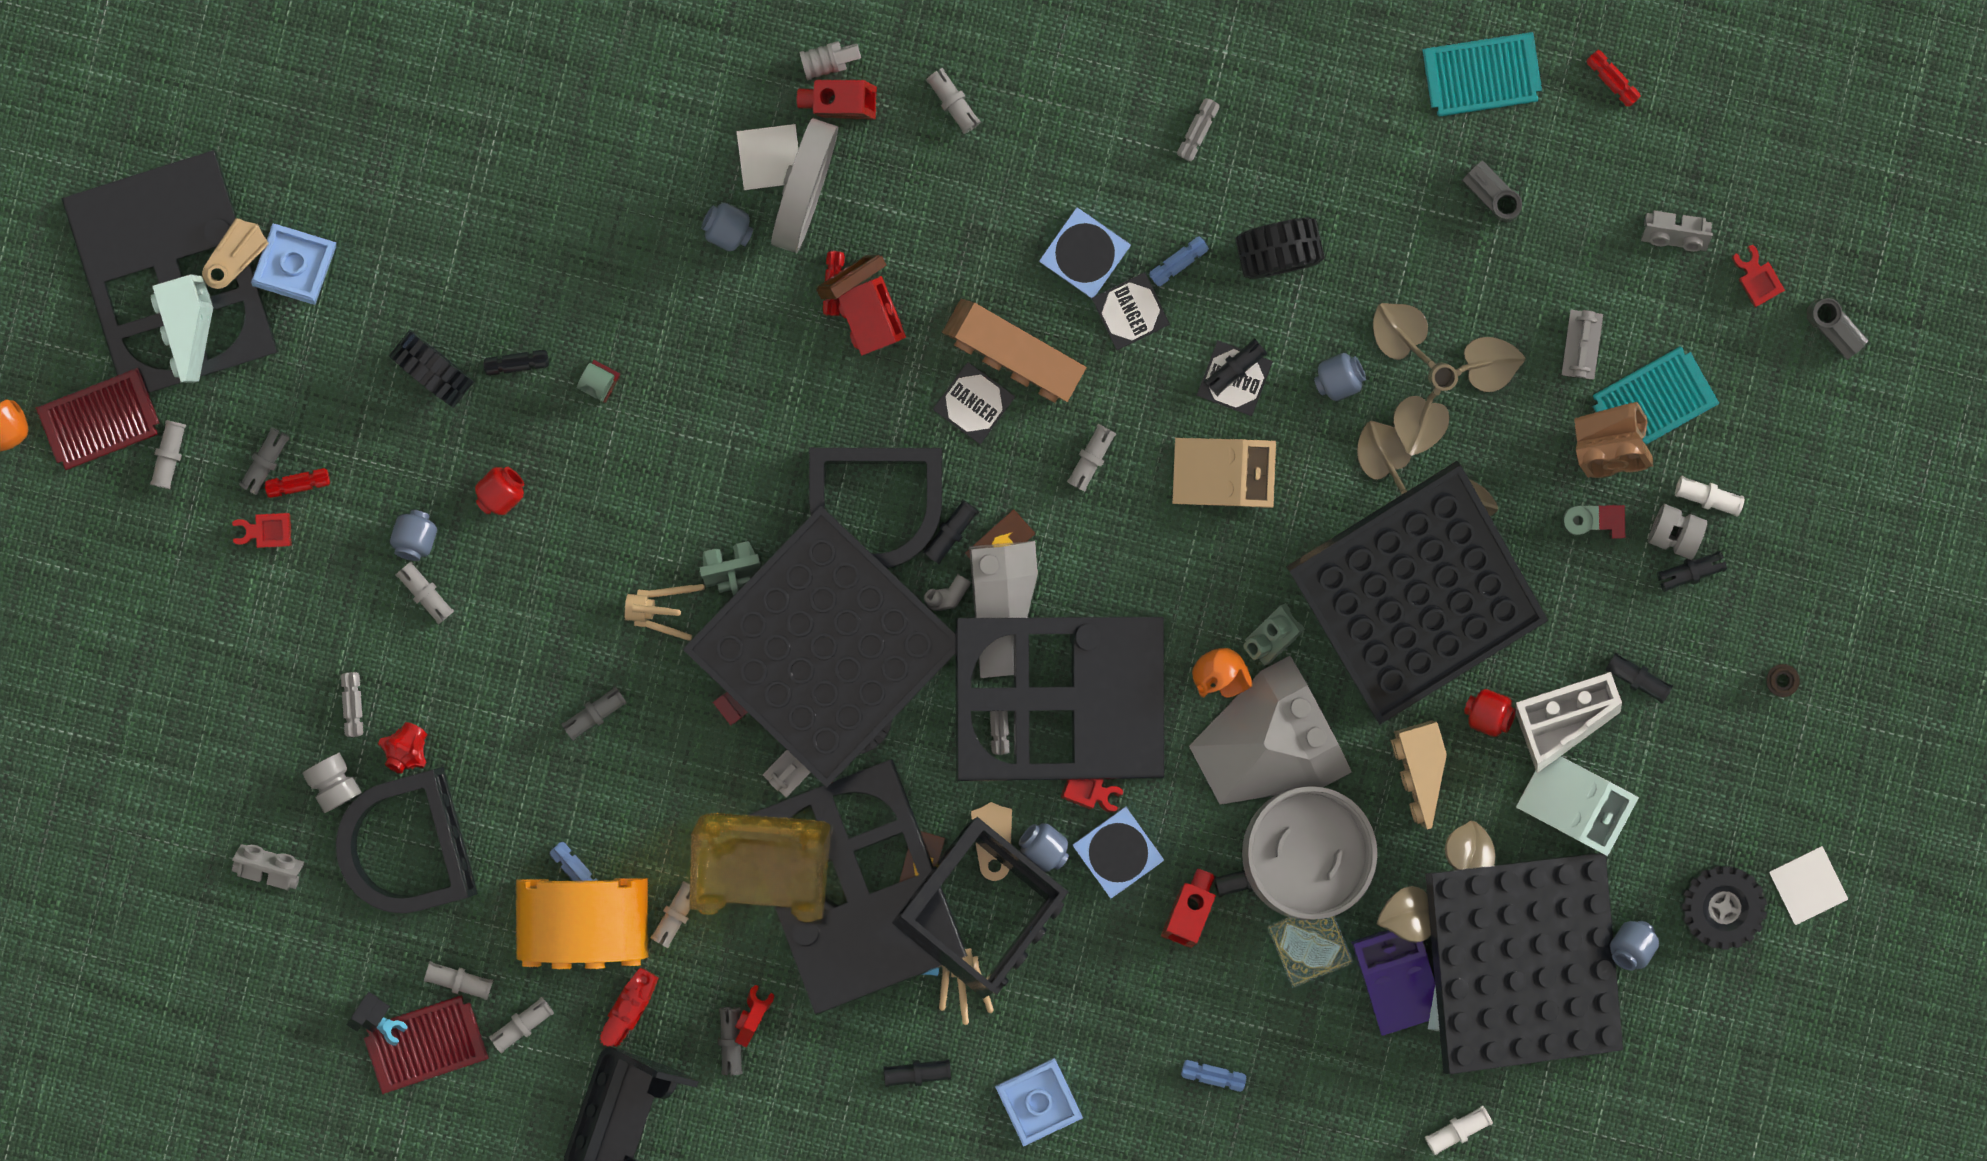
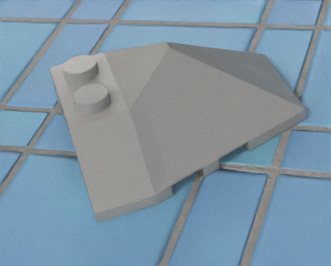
(1269, 740)

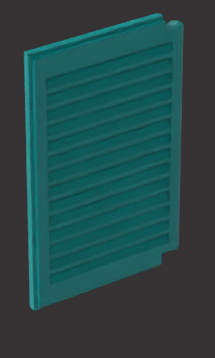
(1482, 74)
(1667, 391)

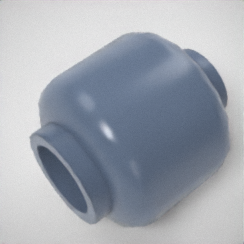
(727, 226)
(1340, 377)
(413, 535)
(1044, 846)
(1634, 945)

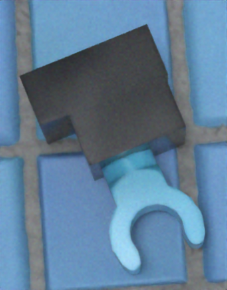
(371, 1016)

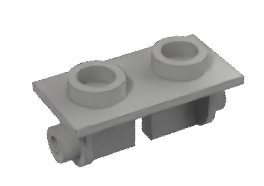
(1692, 234)
(1582, 344)
(786, 773)
(282, 869)

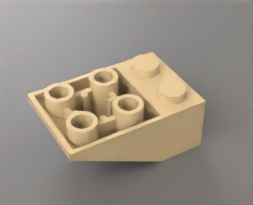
(1224, 472)
(1424, 763)

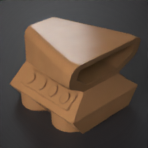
(1612, 441)

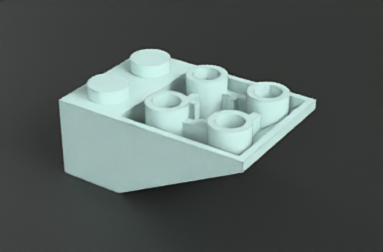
(186, 321)
(1578, 803)

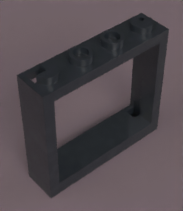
(1017, 863)

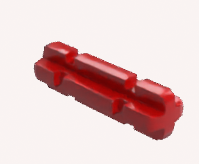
(1613, 78)
(834, 260)
(297, 483)

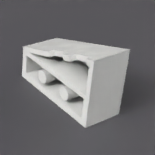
(1566, 716)

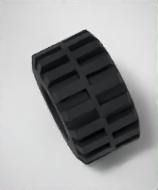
(1280, 248)

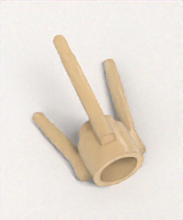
(640, 608)
(973, 962)

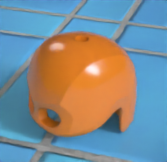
(12, 425)
(1225, 670)

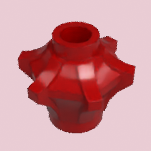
(404, 748)

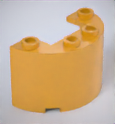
(581, 922)

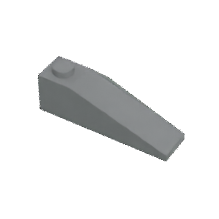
(1002, 588)

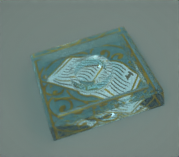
(1309, 948)

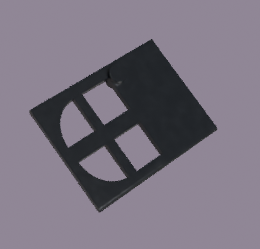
(152, 224)
(1112, 698)
(856, 944)

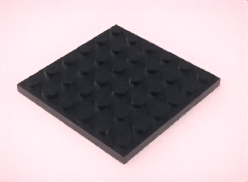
(1417, 592)
(823, 646)
(1524, 962)

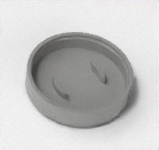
(804, 185)
(1309, 853)

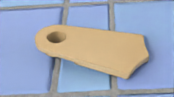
(234, 252)
(1000, 820)

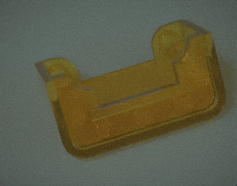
(759, 863)

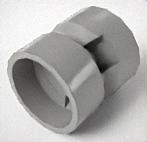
(1688, 536)
(331, 782)

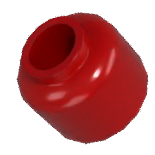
(499, 491)
(1490, 712)

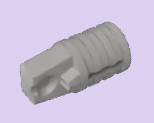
(828, 59)

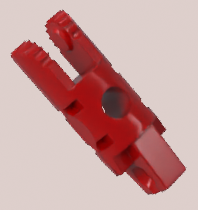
(628, 1007)

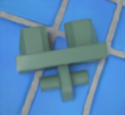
(732, 573)
(1273, 635)

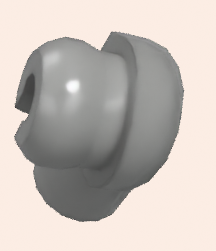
(949, 597)

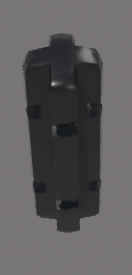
(516, 362)

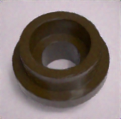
(1793, 680)

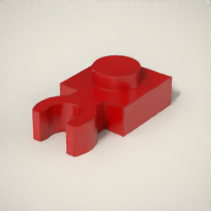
(1760, 281)
(269, 530)
(1089, 792)

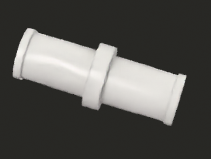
(1709, 496)
(1458, 1130)

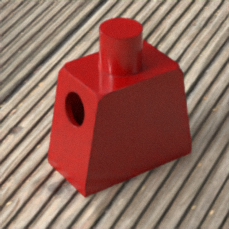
(852, 99)
(1184, 923)

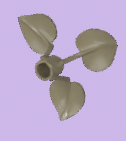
(1418, 420)
(1383, 452)
(1408, 909)

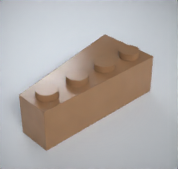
(1014, 350)

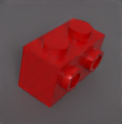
(871, 316)

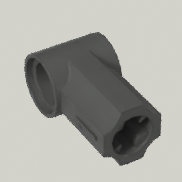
(1491, 189)
(1839, 329)

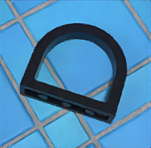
(929, 456)
(449, 836)

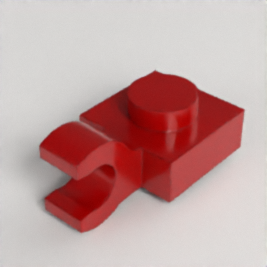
(750, 1020)

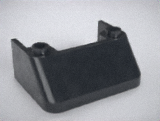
(619, 1105)

